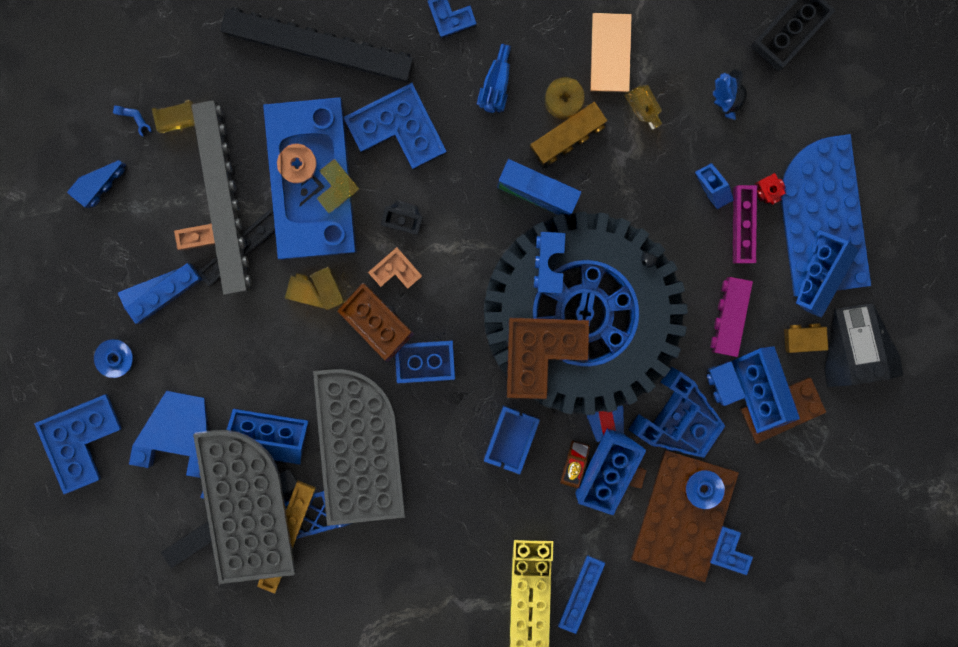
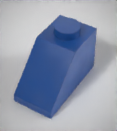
(715, 186)

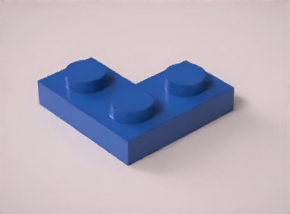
(448, 21)
(725, 554)

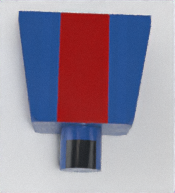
(603, 420)

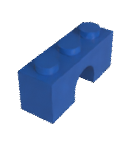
(547, 280)

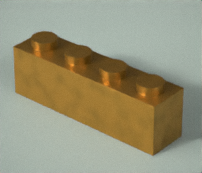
(568, 133)

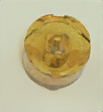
(557, 106)

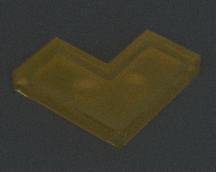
(341, 186)

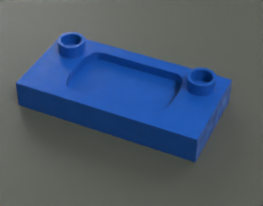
(308, 228)

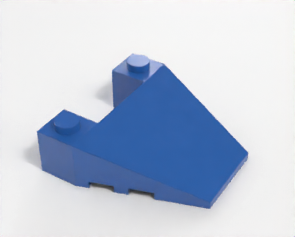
(685, 421)
(172, 430)

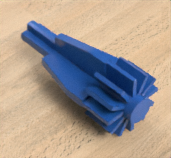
(494, 94)

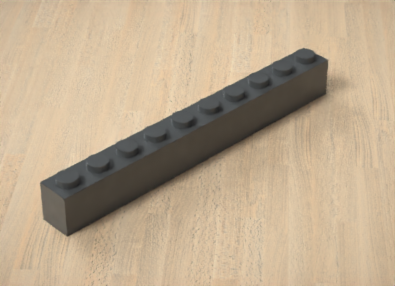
(221, 198)

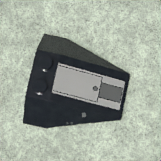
(860, 348)

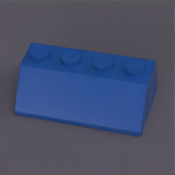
(765, 389)
(279, 435)
(609, 472)

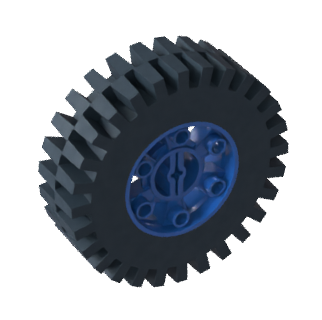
(652, 303)

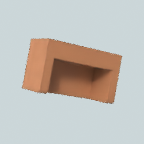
(194, 237)

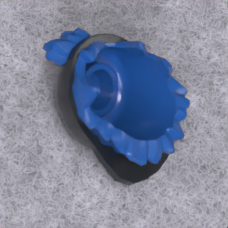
(730, 93)

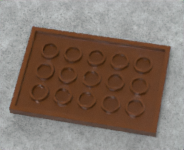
(675, 531)

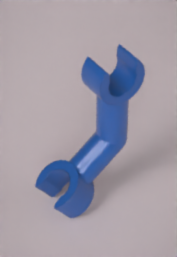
(118, 110)

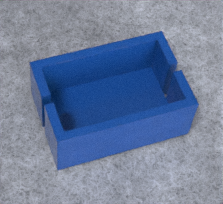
(511, 439)

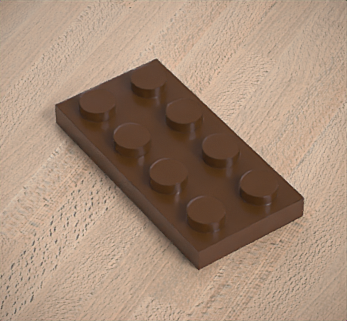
(375, 322)
(807, 405)

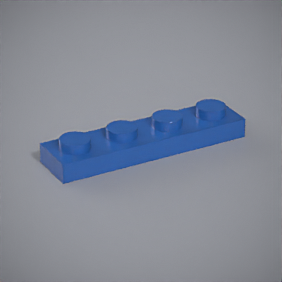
(581, 594)

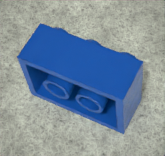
(425, 362)

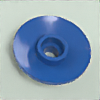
(104, 362)
(714, 492)

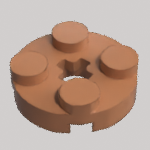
(289, 155)

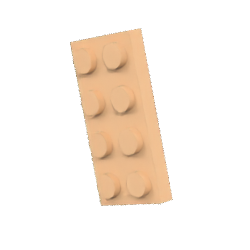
(610, 52)

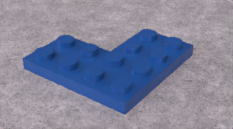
(400, 116)
(67, 437)

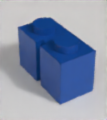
(725, 383)

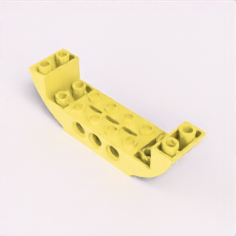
(530, 593)

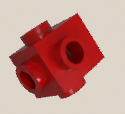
(764, 193)

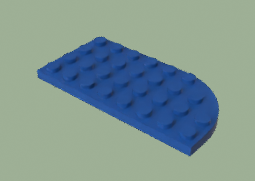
(824, 198)

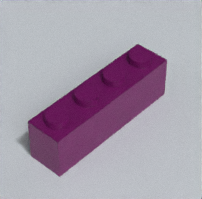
(744, 224)
(732, 316)

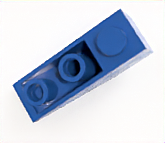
(92, 185)

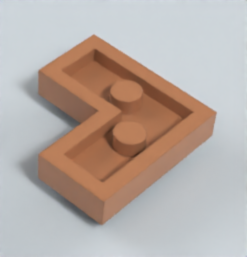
(398, 265)

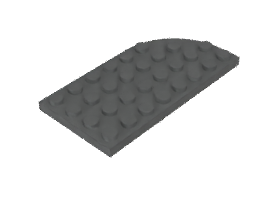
(357, 449)
(243, 507)

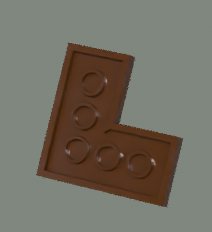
(535, 342)

